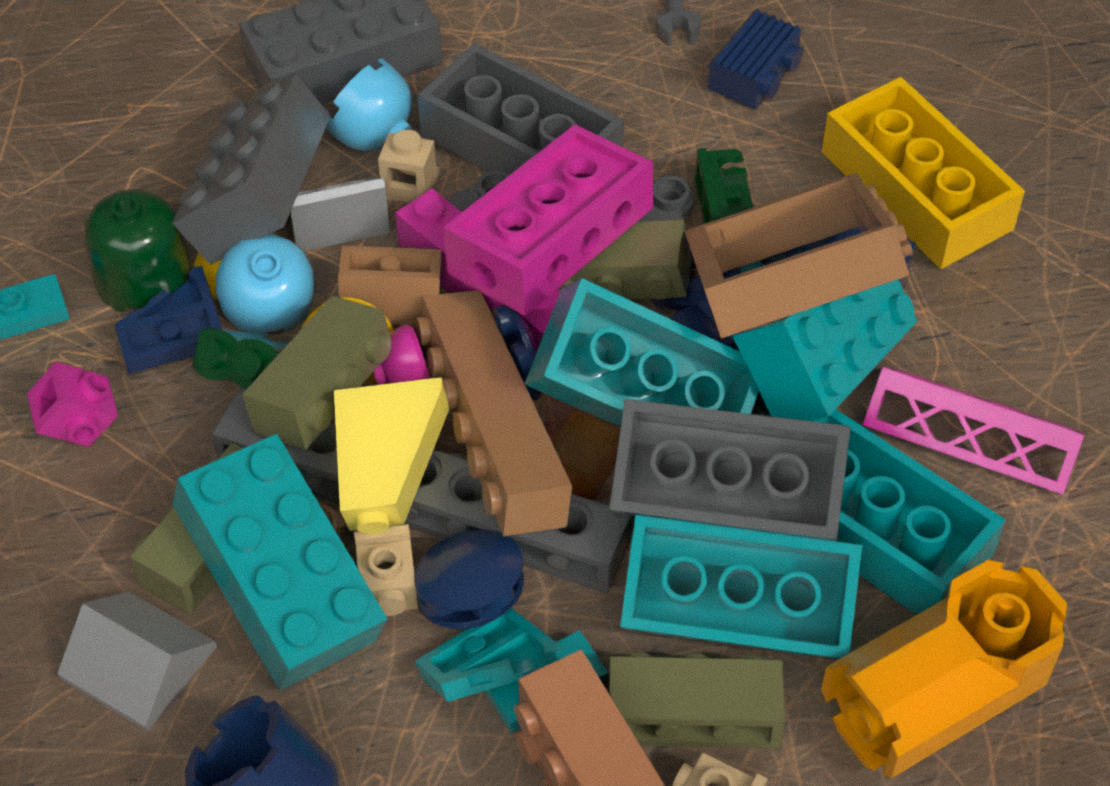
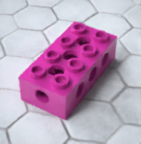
(548, 218)

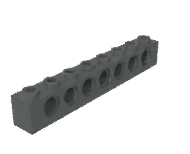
(440, 508)

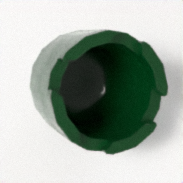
(134, 249)

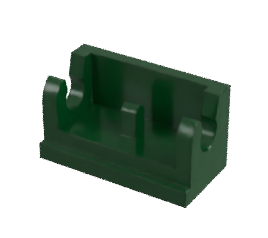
(719, 189)

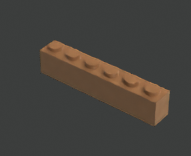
(493, 414)

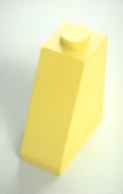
(384, 448)

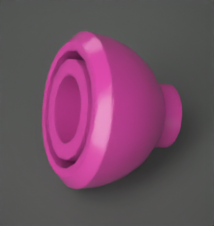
(404, 360)

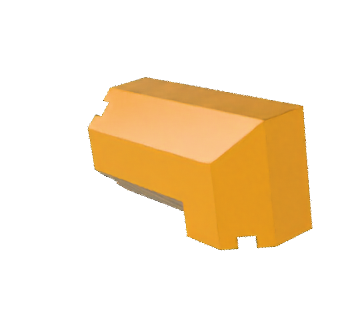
(948, 667)

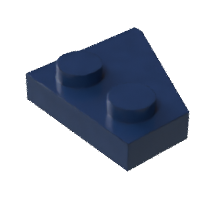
(168, 325)

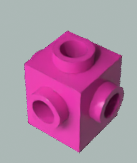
(72, 404)

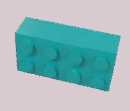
(616, 350)
(823, 353)
(909, 521)
(278, 561)
(741, 587)

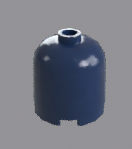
(260, 748)

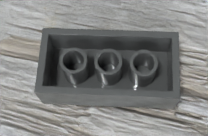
(337, 39)
(503, 112)
(252, 168)
(730, 469)

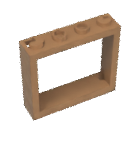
(805, 278)

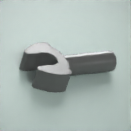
(678, 19)

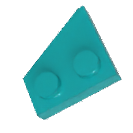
(488, 657)

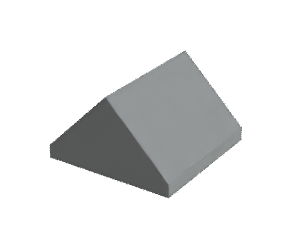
(339, 213)
(132, 656)

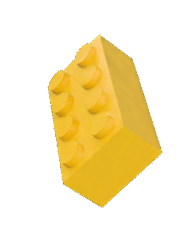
(924, 170)

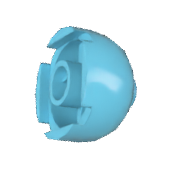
(371, 108)
(265, 284)

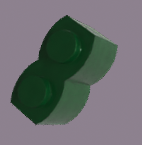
(234, 355)

